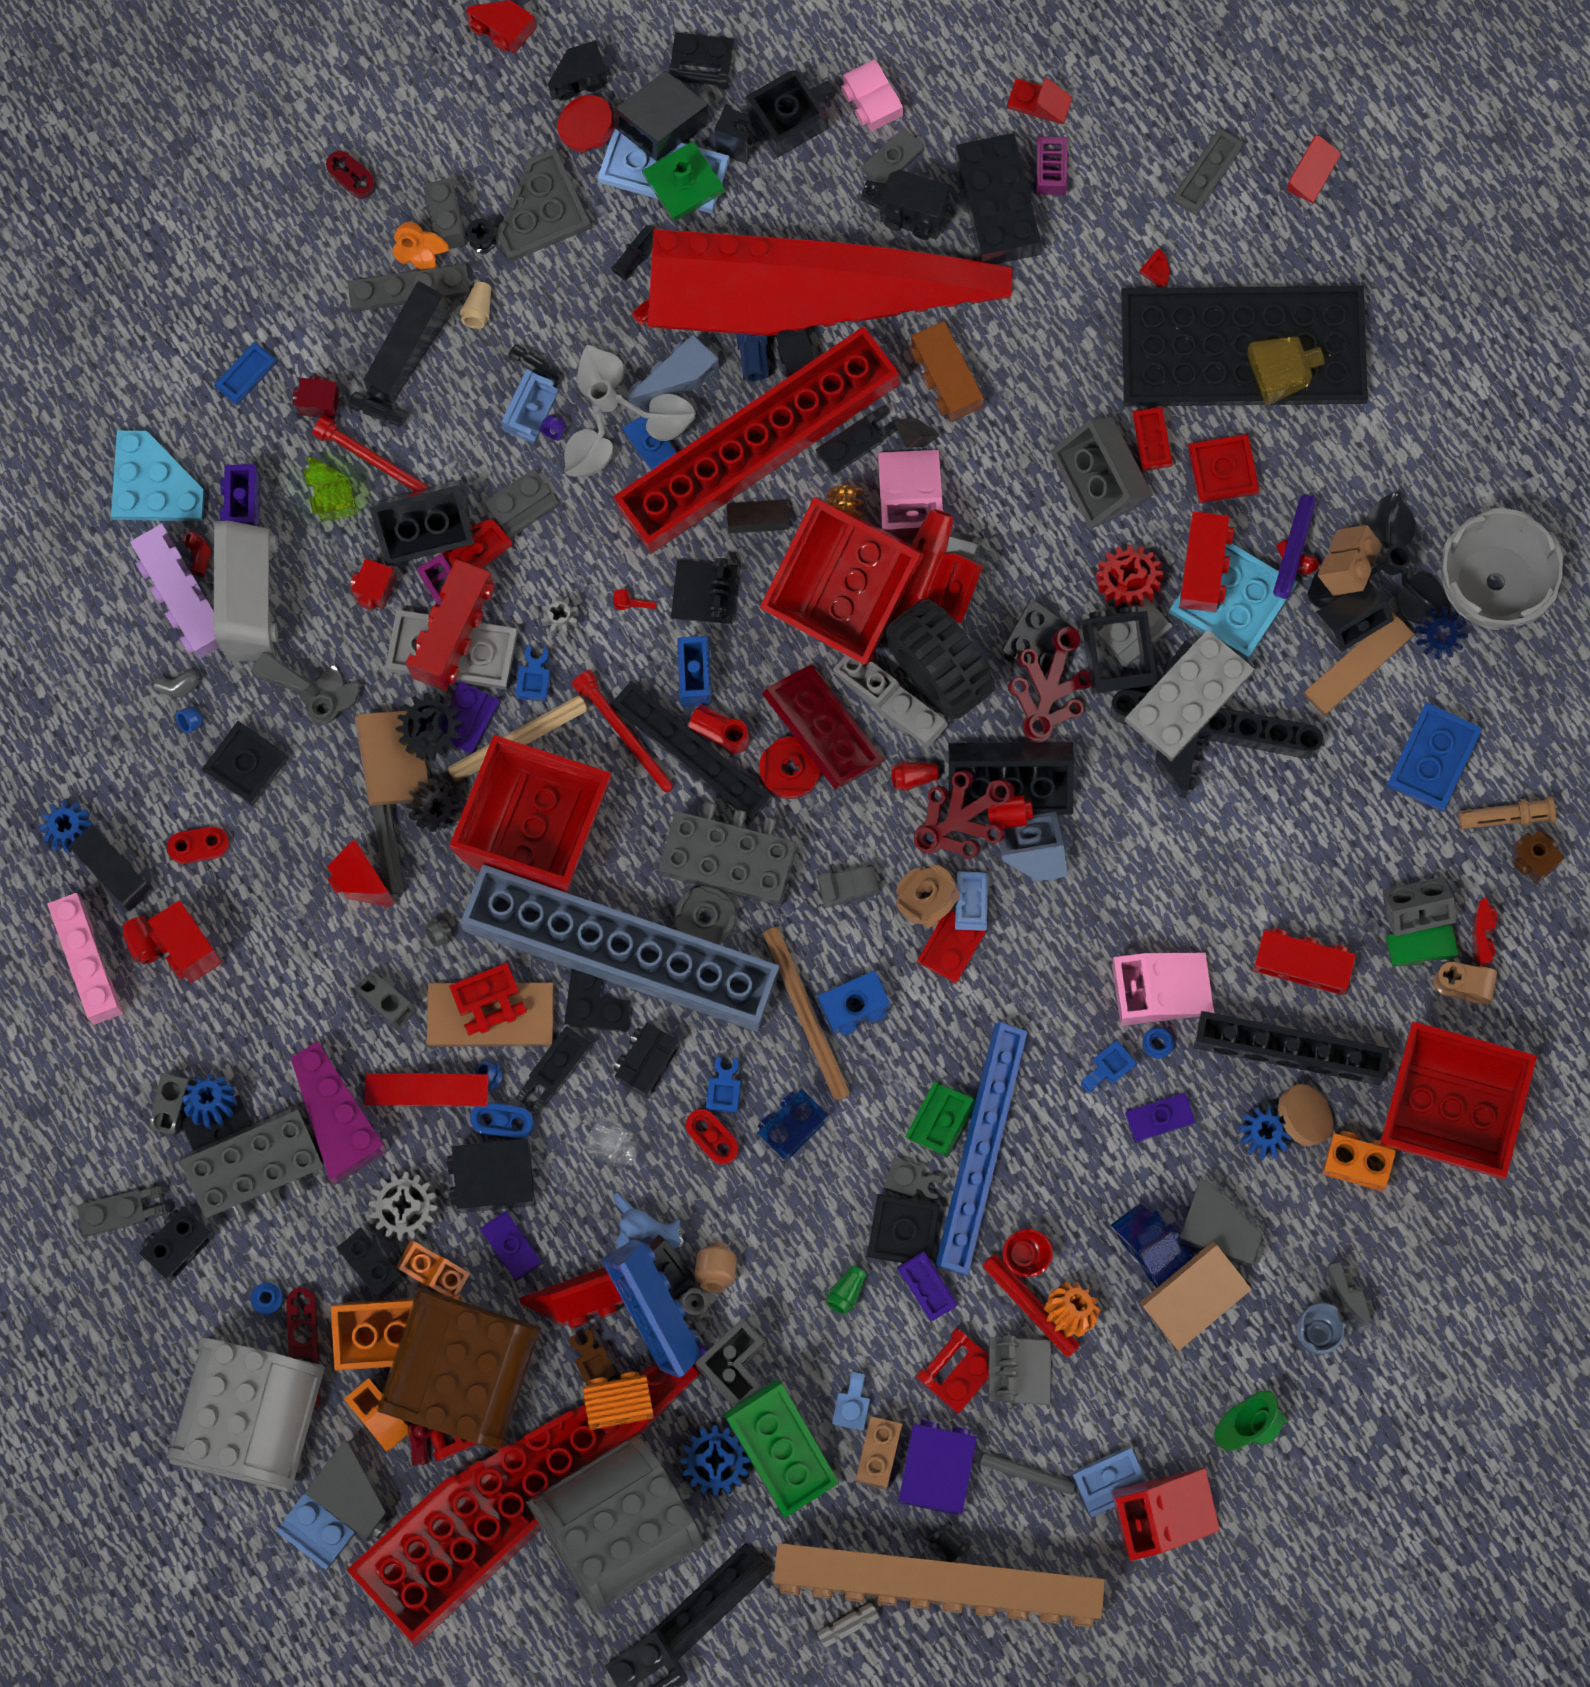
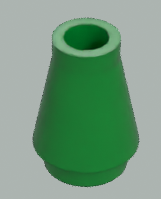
(845, 1291)

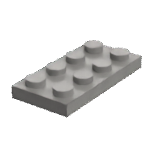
(485, 664)
(1189, 695)

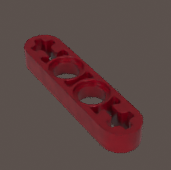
(310, 1348)

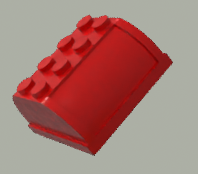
(841, 580)
(529, 813)
(1458, 1100)

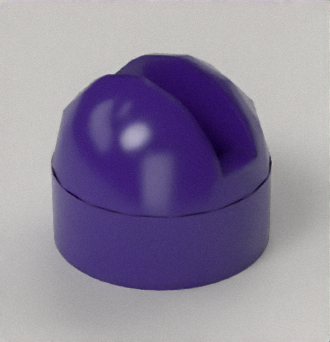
(556, 425)

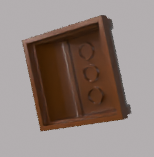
(458, 1369)

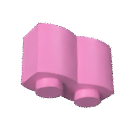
(872, 96)

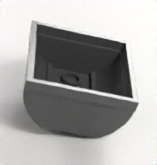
(615, 1523)

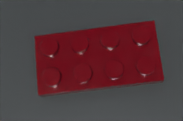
(823, 727)

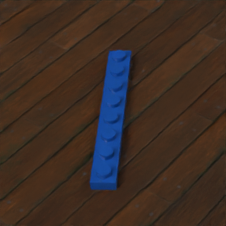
(981, 1149)

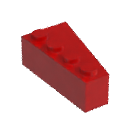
(451, 626)

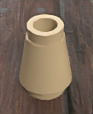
(477, 306)

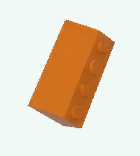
(369, 1331)

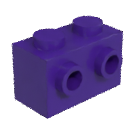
(241, 494)

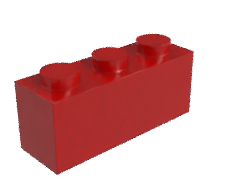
(1206, 562)
(1304, 961)

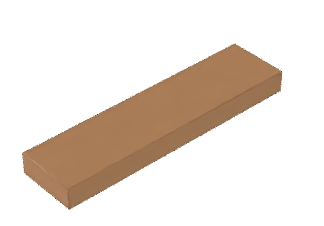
(1358, 665)

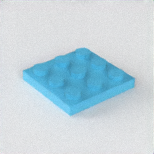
(1247, 605)

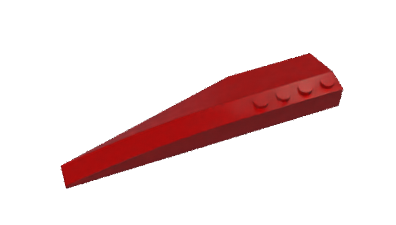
(796, 283)
(482, 1516)

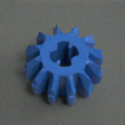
(55, 834)
(207, 1090)
(1254, 1127)

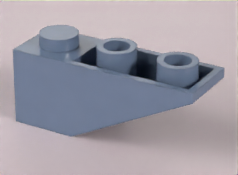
(680, 373)

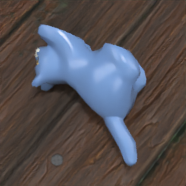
(643, 1228)

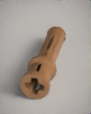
(1521, 813)

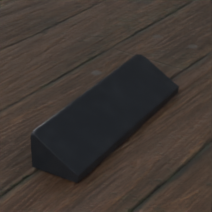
(713, 1600)

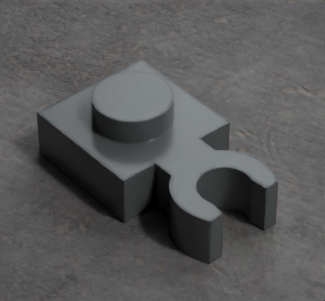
(907, 1179)

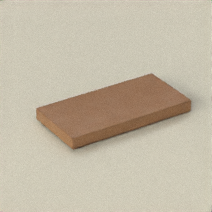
(533, 1028)

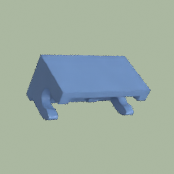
(529, 406)

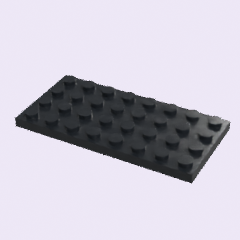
(1196, 342)

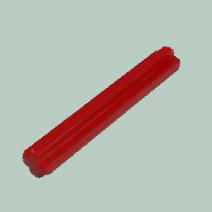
(1029, 1304)

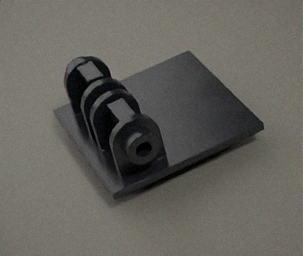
(704, 591)
(1035, 631)

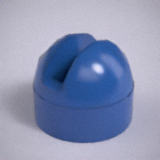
(191, 716)

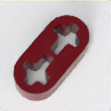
(345, 179)

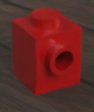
(372, 584)

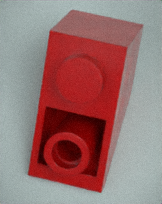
(503, 22)

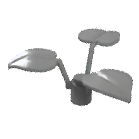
(596, 377)

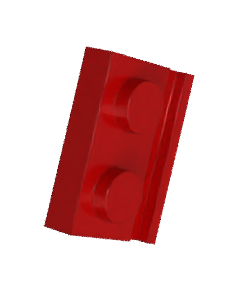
(950, 949)

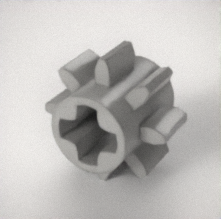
(557, 608)

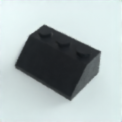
(422, 522)

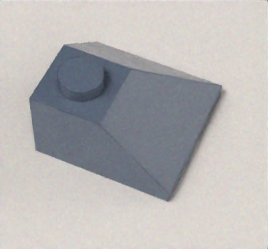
(1036, 848)

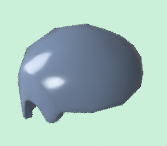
(1315, 1340)

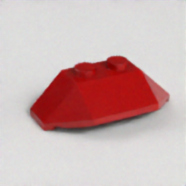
(576, 1299)

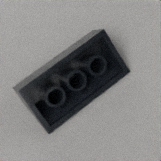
(1035, 770)

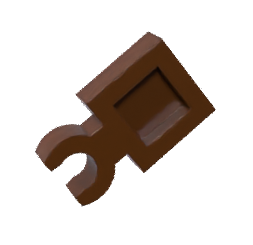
(593, 1362)

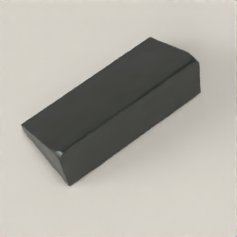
(757, 516)

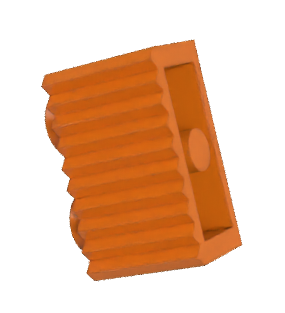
(617, 1400)

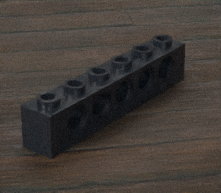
(1291, 1048)

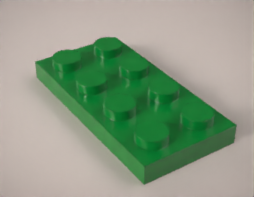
(781, 1448)

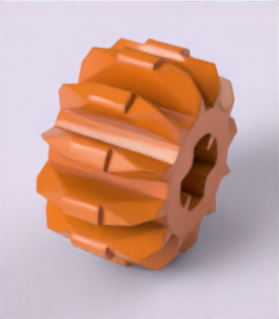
(1072, 1309)

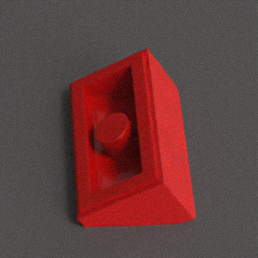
(1313, 169)

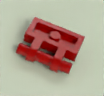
(484, 990)

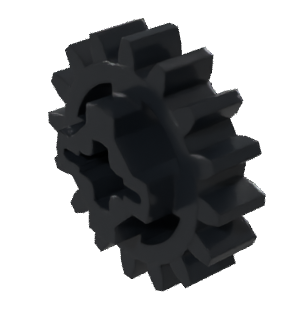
(438, 718)

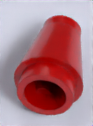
(913, 774)

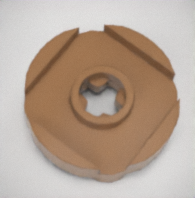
(937, 905)

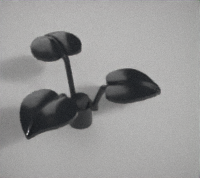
(1395, 527)

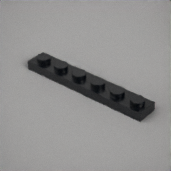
(691, 751)

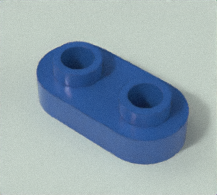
(502, 1121)

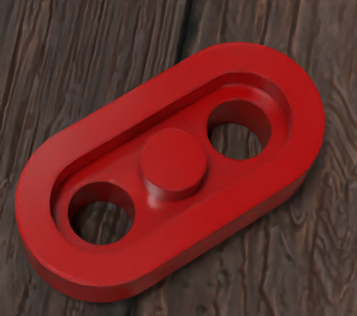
(197, 846)
(712, 1138)

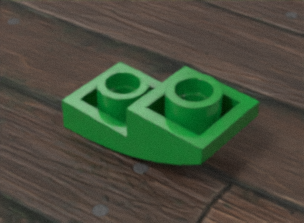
(1422, 946)

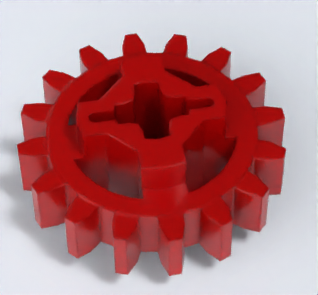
(1130, 586)

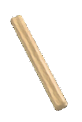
(523, 735)

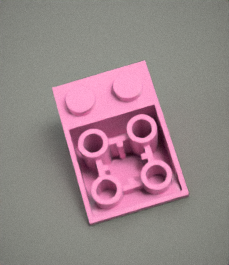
(908, 490)
(1161, 987)

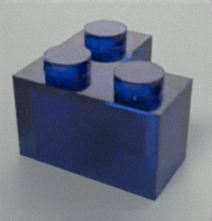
(1151, 1243)

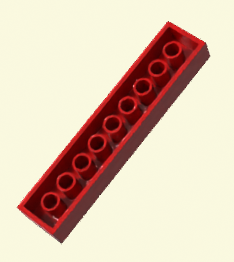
(757, 440)

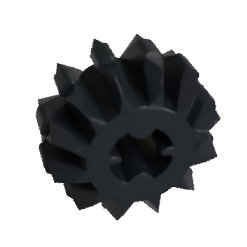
(442, 806)

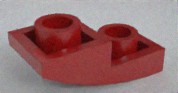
(1484, 924)

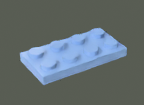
(625, 162)

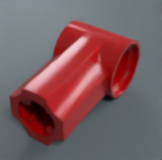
(718, 728)

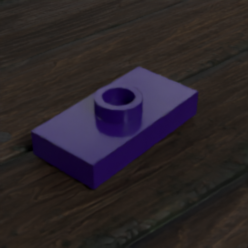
(1160, 1117)
(511, 1246)
(927, 1286)

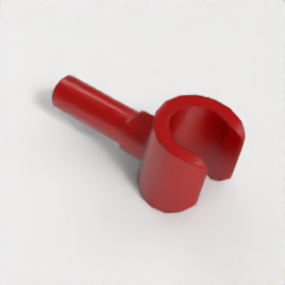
(622, 601)

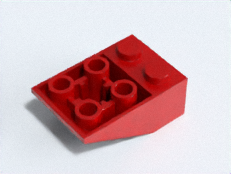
(1165, 1513)

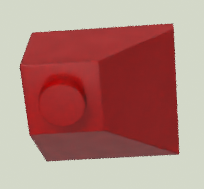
(357, 878)

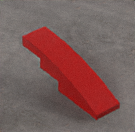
(426, 1090)

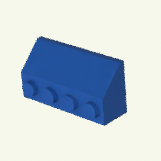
(652, 1307)

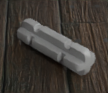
(848, 1625)

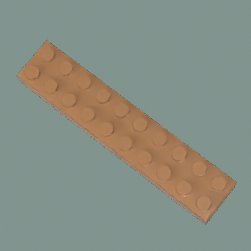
(939, 1583)

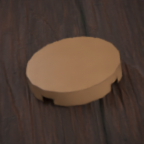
(1306, 1115)

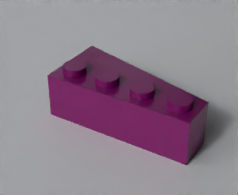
(337, 1120)

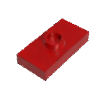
(1152, 438)

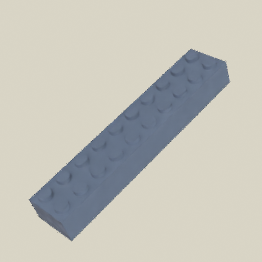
(620, 948)

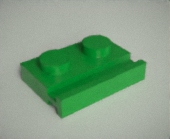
(940, 1119)

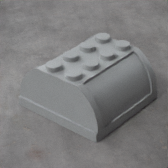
(246, 1414)

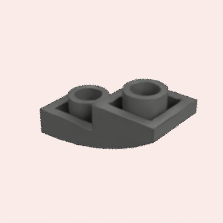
(1354, 1302)

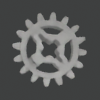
(389, 1205)

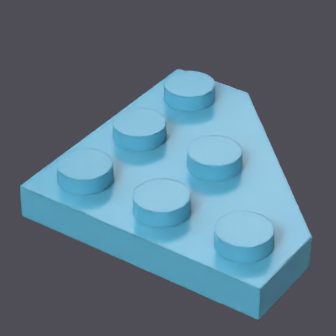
(152, 483)

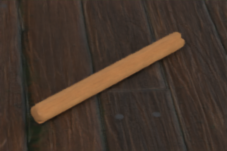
(806, 1014)

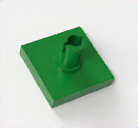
(683, 181)

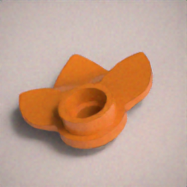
(417, 246)

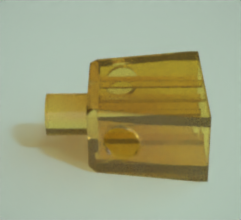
(1282, 367)

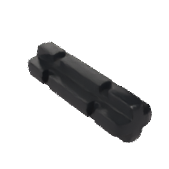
(535, 364)
(377, 409)

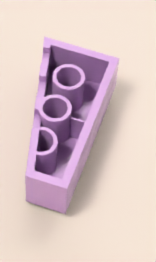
(178, 589)

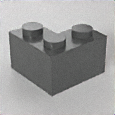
(726, 1360)

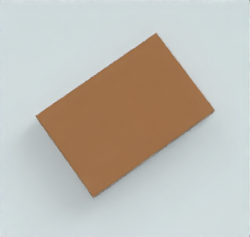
(386, 765)
(1195, 1296)

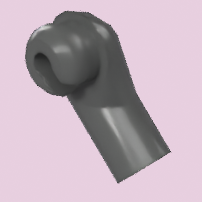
(179, 686)

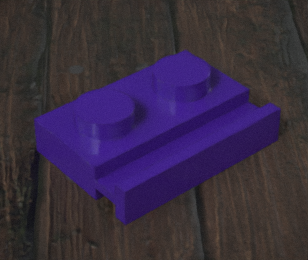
(476, 711)

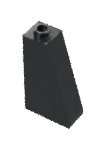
(406, 342)

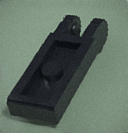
(855, 441)
(555, 1067)

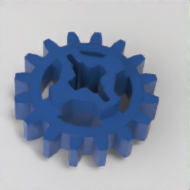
(700, 1461)

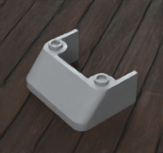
(242, 590)

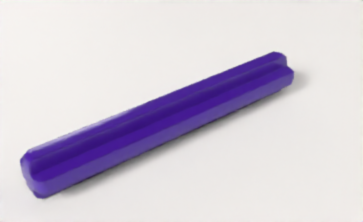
(1294, 546)

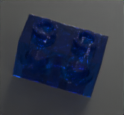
(799, 1130)

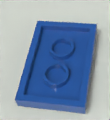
(1434, 757)

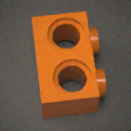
(1357, 1169)

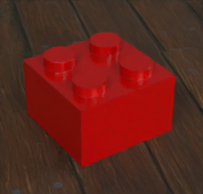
(180, 936)

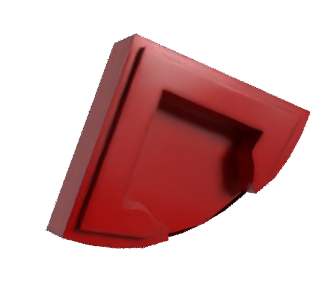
(1156, 269)

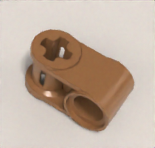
(1471, 982)

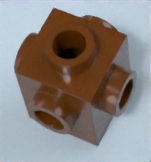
(1537, 856)

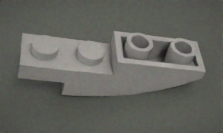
(891, 700)

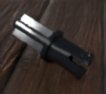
(634, 253)

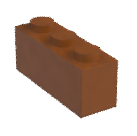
(946, 372)

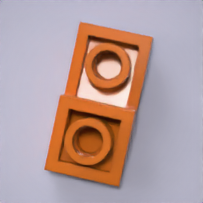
(432, 1270)

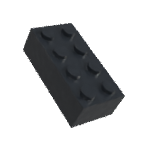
(998, 199)

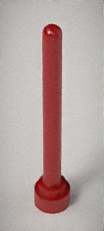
(327, 430)
(587, 686)

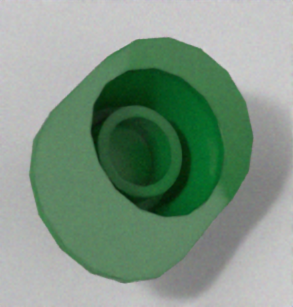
(1249, 1422)

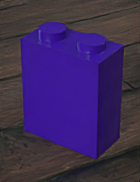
(937, 1468)

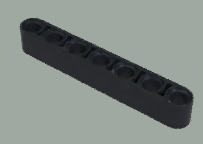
(1231, 734)

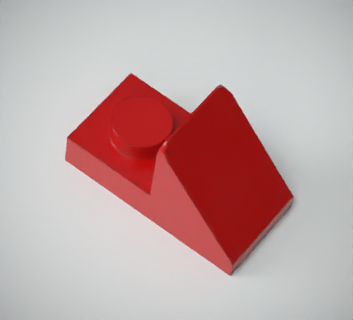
(1040, 101)

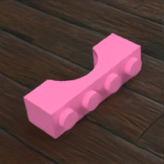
(84, 958)

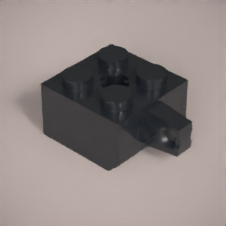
(802, 106)
(909, 203)

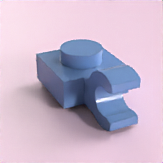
(852, 1408)

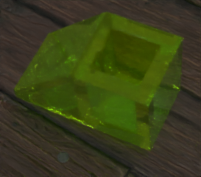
(332, 492)

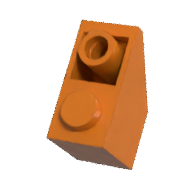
(385, 1428)

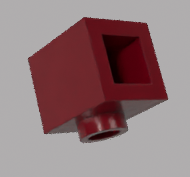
(316, 397)

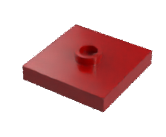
(1223, 468)

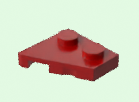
(488, 545)

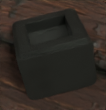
(915, 433)

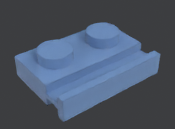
(1104, 1475)
(315, 1531)

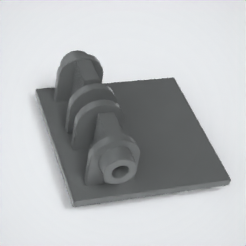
(1019, 1370)

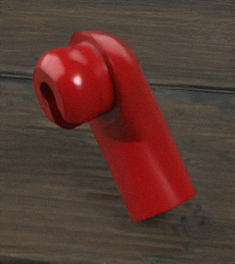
(1307, 563)

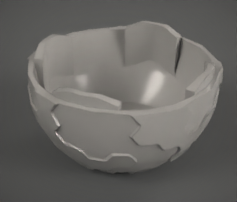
(1504, 546)

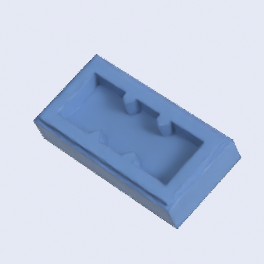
(972, 903)

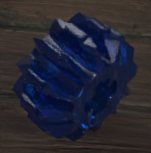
(1451, 635)

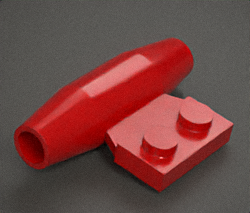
(940, 576)

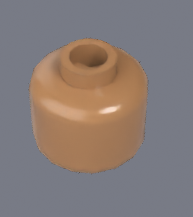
(715, 1268)

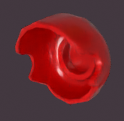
(1021, 1246)

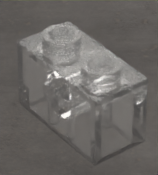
(612, 1144)

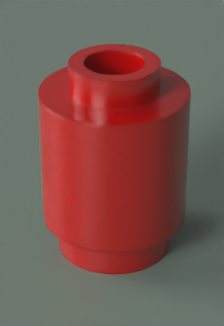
(1012, 813)
(139, 941)

